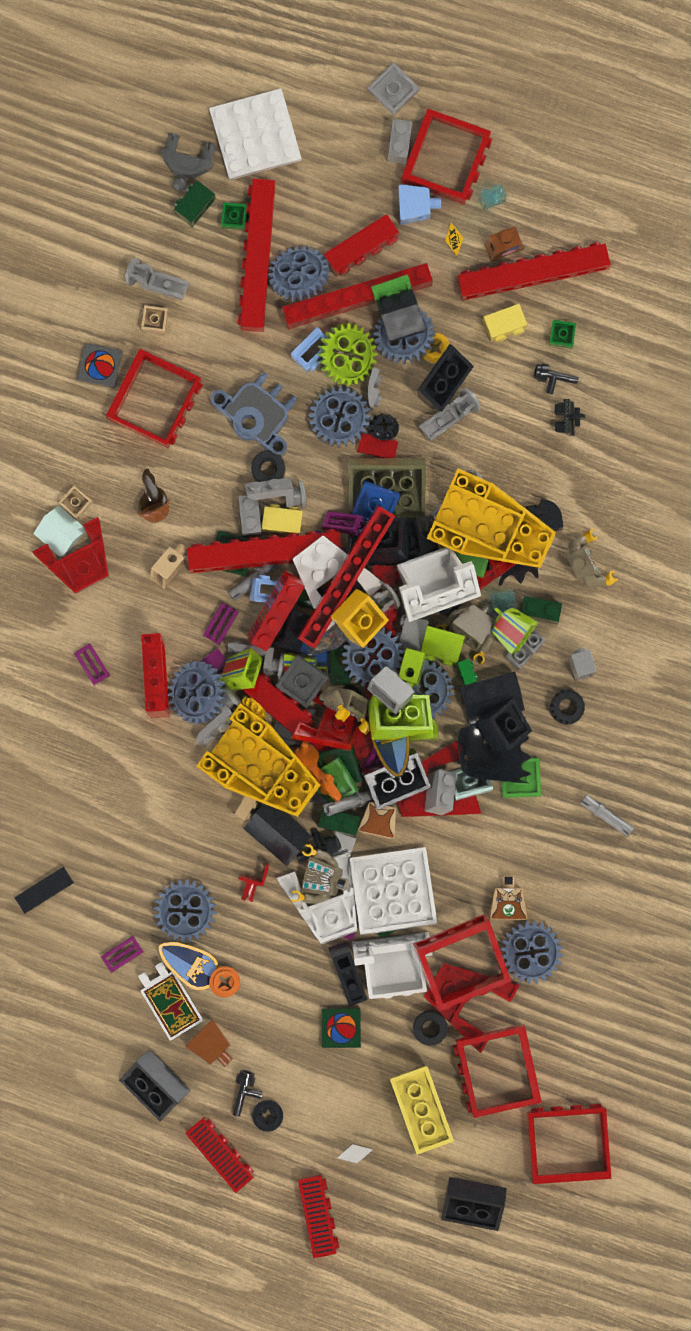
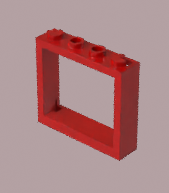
(409, 179)
(127, 384)
(155, 675)
(449, 937)
(528, 1061)
(572, 1176)

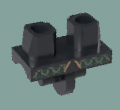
(570, 419)

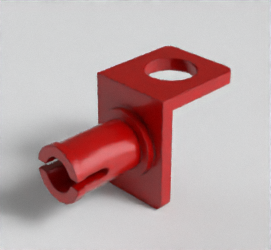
(251, 884)

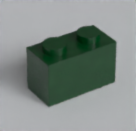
(194, 203)
(541, 609)
(340, 823)

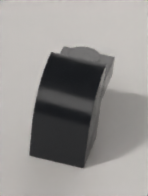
(550, 512)

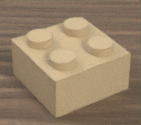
(154, 319)
(75, 502)
(245, 808)

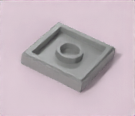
(393, 89)

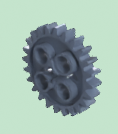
(298, 273)
(412, 351)
(356, 421)
(355, 650)
(440, 688)
(197, 692)
(186, 893)
(534, 969)

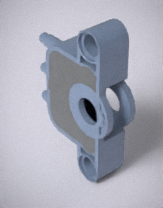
(260, 406)

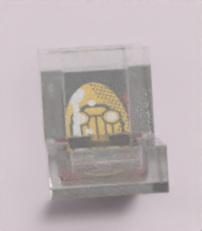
(330, 640)

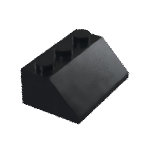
(444, 379)
(392, 547)
(488, 694)
(388, 789)
(277, 833)
(154, 1085)
(474, 1204)

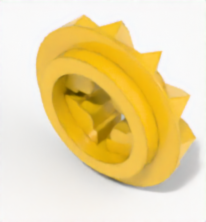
(434, 357)
(255, 707)

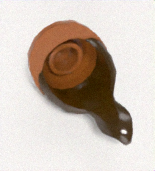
(154, 501)

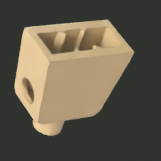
(168, 565)

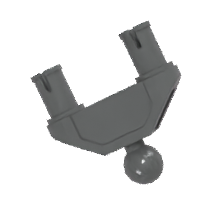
(184, 165)

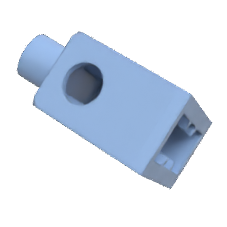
(416, 204)

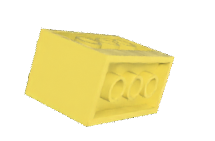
(421, 1109)

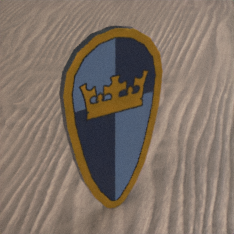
(394, 754)
(188, 963)

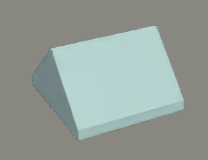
(59, 531)
(468, 786)

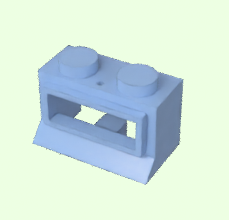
(313, 363)
(255, 594)

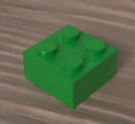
(234, 216)
(562, 334)
(466, 672)

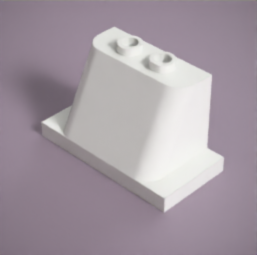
(436, 583)
(391, 965)

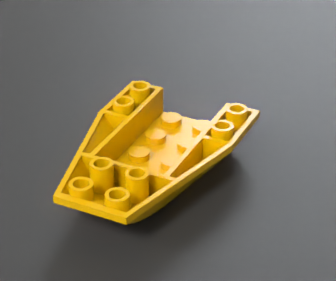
(489, 524)
(259, 764)

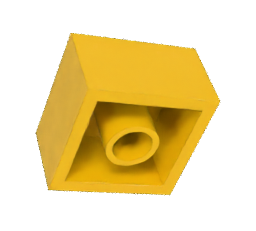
(359, 618)

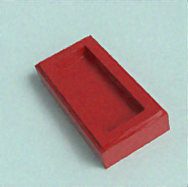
(374, 447)

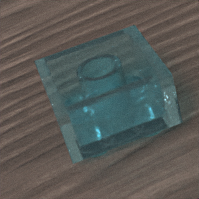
(492, 197)
(503, 600)

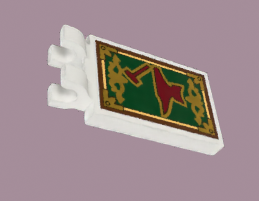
(170, 1002)

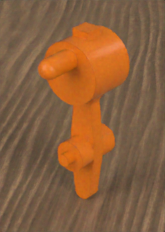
(309, 757)

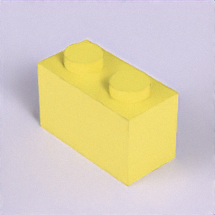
(505, 323)
(282, 520)

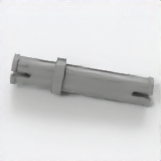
(245, 585)
(355, 800)
(605, 814)

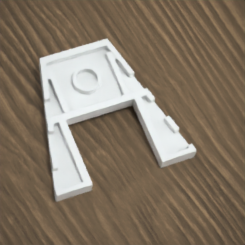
(320, 563)
(329, 918)

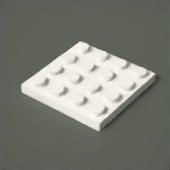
(255, 134)
(393, 891)

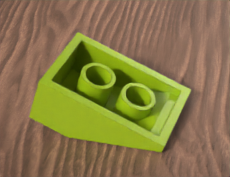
(442, 646)
(410, 720)

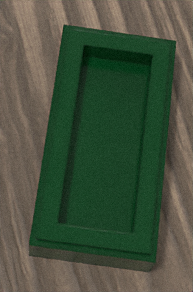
(337, 673)

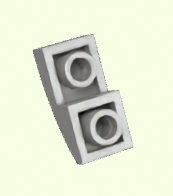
(373, 393)
(532, 644)

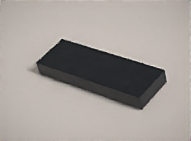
(44, 890)

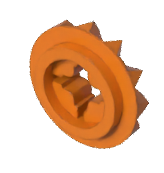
(224, 991)

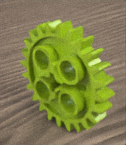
(351, 337)

